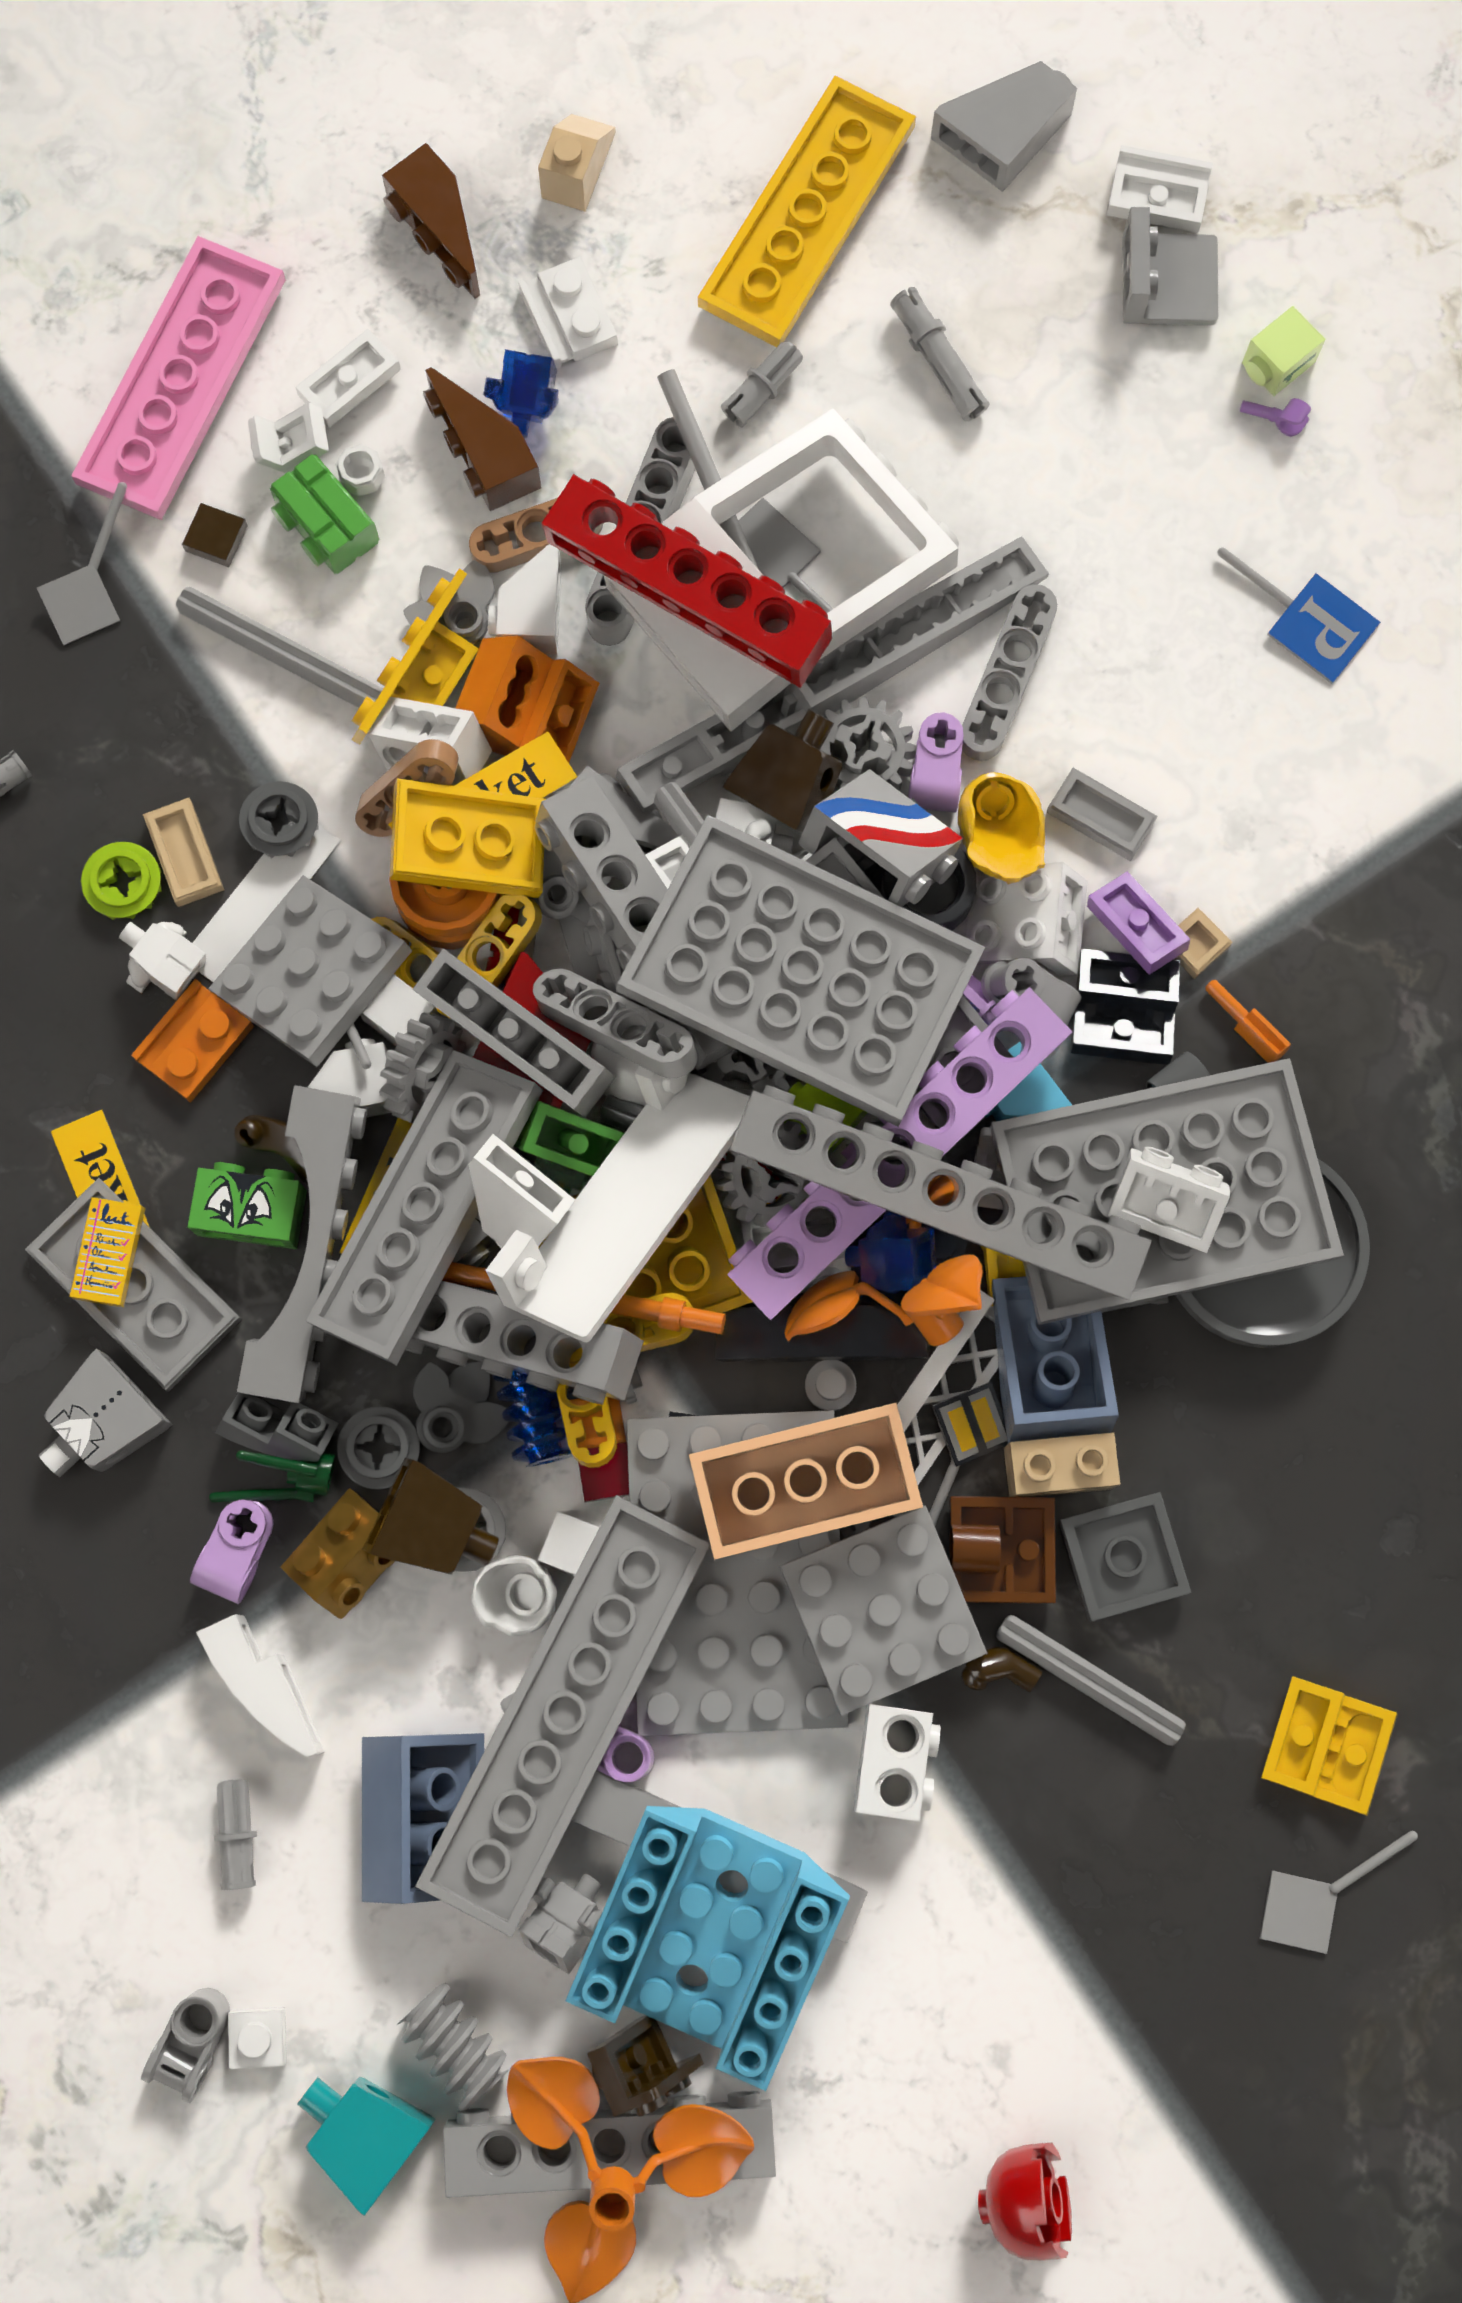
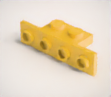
(429, 666)

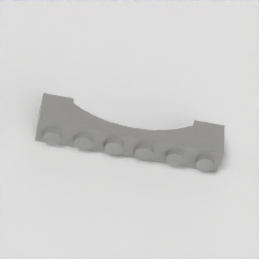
(324, 1130)

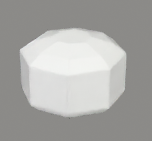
(360, 470)

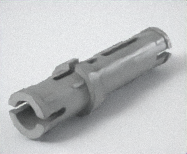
(929, 338)

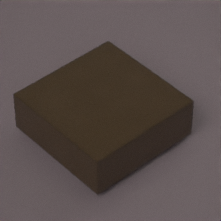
(214, 535)

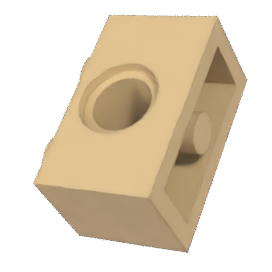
(1062, 1465)

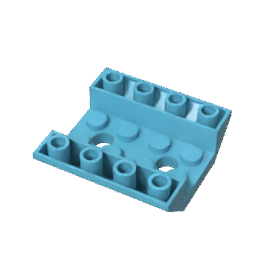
(752, 1944)

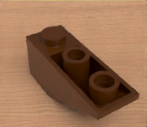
(428, 199)
(490, 444)

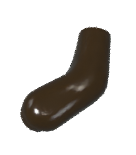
(269, 1135)

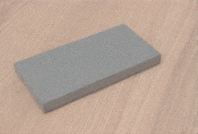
(168, 1310)

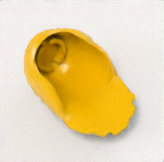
(1002, 827)

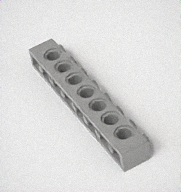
(1111, 1271)

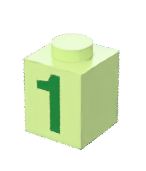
(1282, 351)

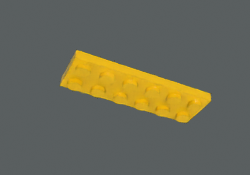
(806, 211)

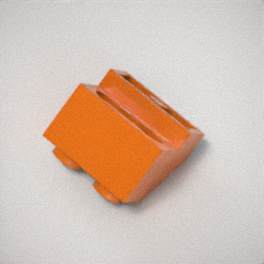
(525, 694)

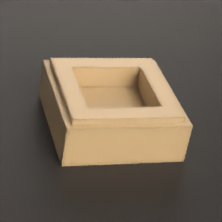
(1205, 945)

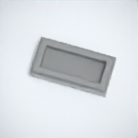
(1101, 814)

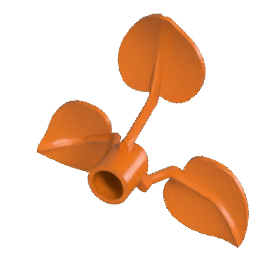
(930, 1304)
(597, 2238)

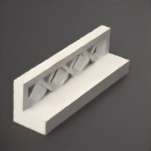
(934, 1371)

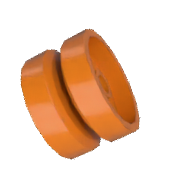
(441, 914)

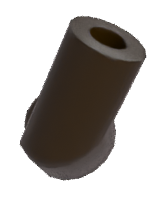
(1000, 1664)

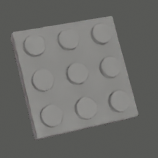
(310, 970)
(882, 1610)

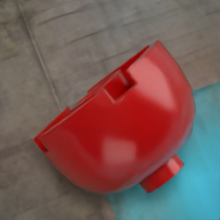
(1027, 2203)

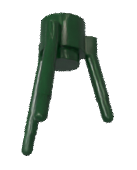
(308, 1477)

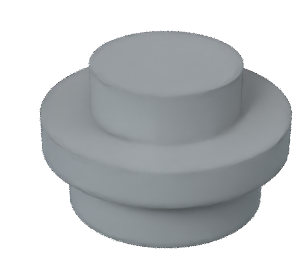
(830, 1385)

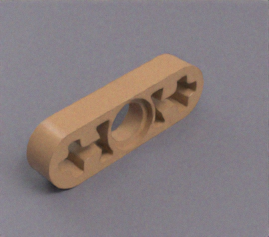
(499, 530)
(432, 753)

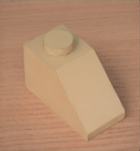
(574, 160)

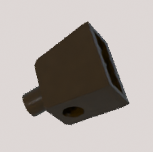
(787, 771)
(429, 1523)

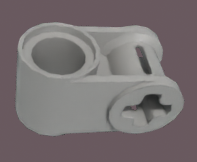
(1024, 973)
(183, 2050)

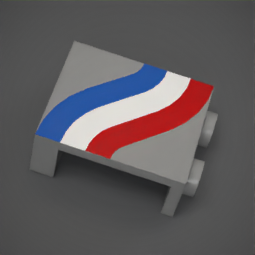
(888, 831)

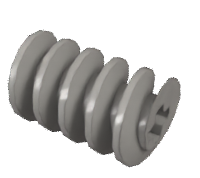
(454, 2046)

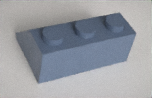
(406, 1804)

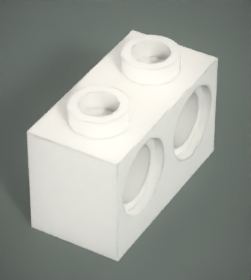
(408, 722)
(881, 1760)

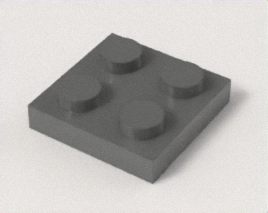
(1124, 1556)

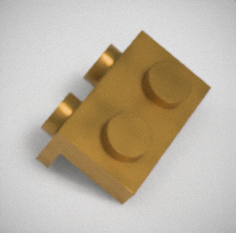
(331, 1558)

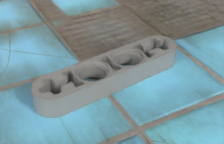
(1009, 672)
(619, 1017)

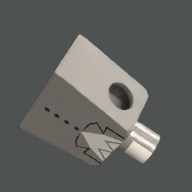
(100, 1418)

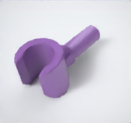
(1288, 421)

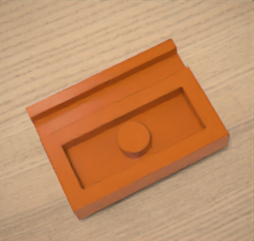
(192, 1040)

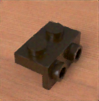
(639, 2068)

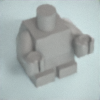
(562, 1921)

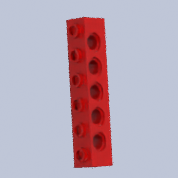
(787, 653)

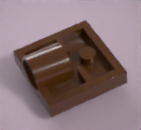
(1003, 1548)

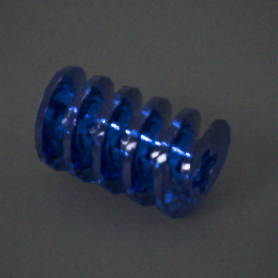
(536, 1421)

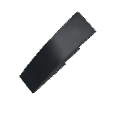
(863, 1335)

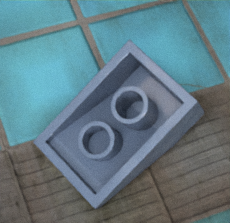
(1050, 1373)

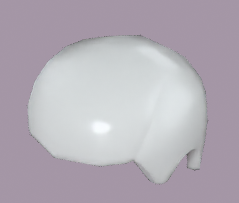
(514, 1595)

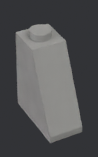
(1005, 122)

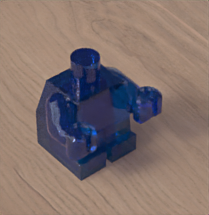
(524, 389)
(892, 1255)

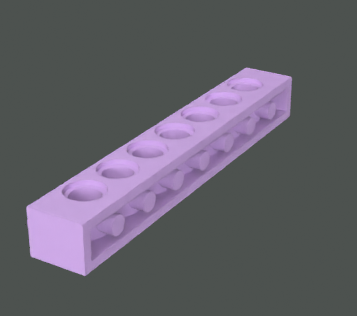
(1039, 1035)

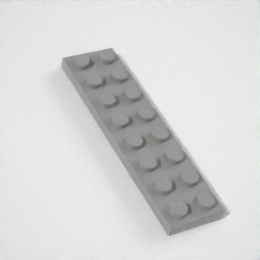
(562, 1716)

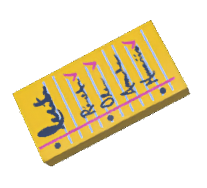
(107, 1252)

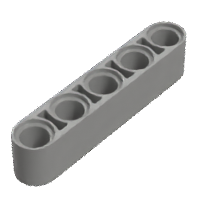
(657, 468)

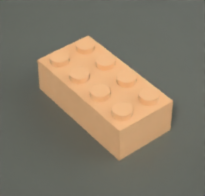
(805, 1481)

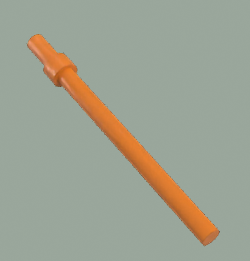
(670, 1313)

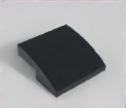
(1125, 1008)

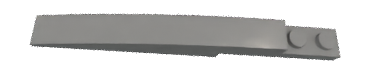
(845, 673)

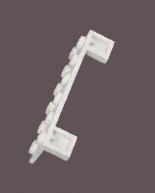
(623, 1207)

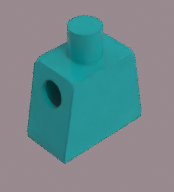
(362, 2136)

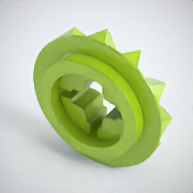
(101, 872)

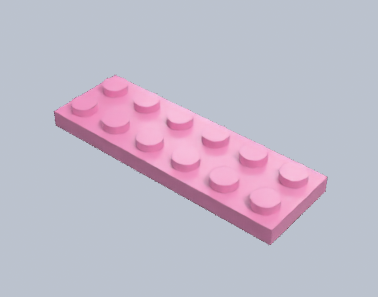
(179, 377)

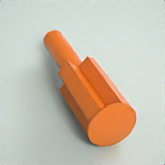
(1251, 1025)

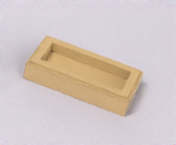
(183, 852)

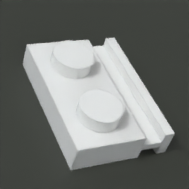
(1164, 182)
(568, 312)

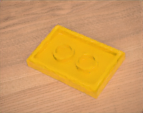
(466, 839)

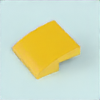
(1329, 1745)

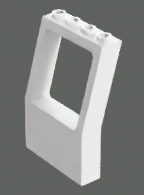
(722, 676)

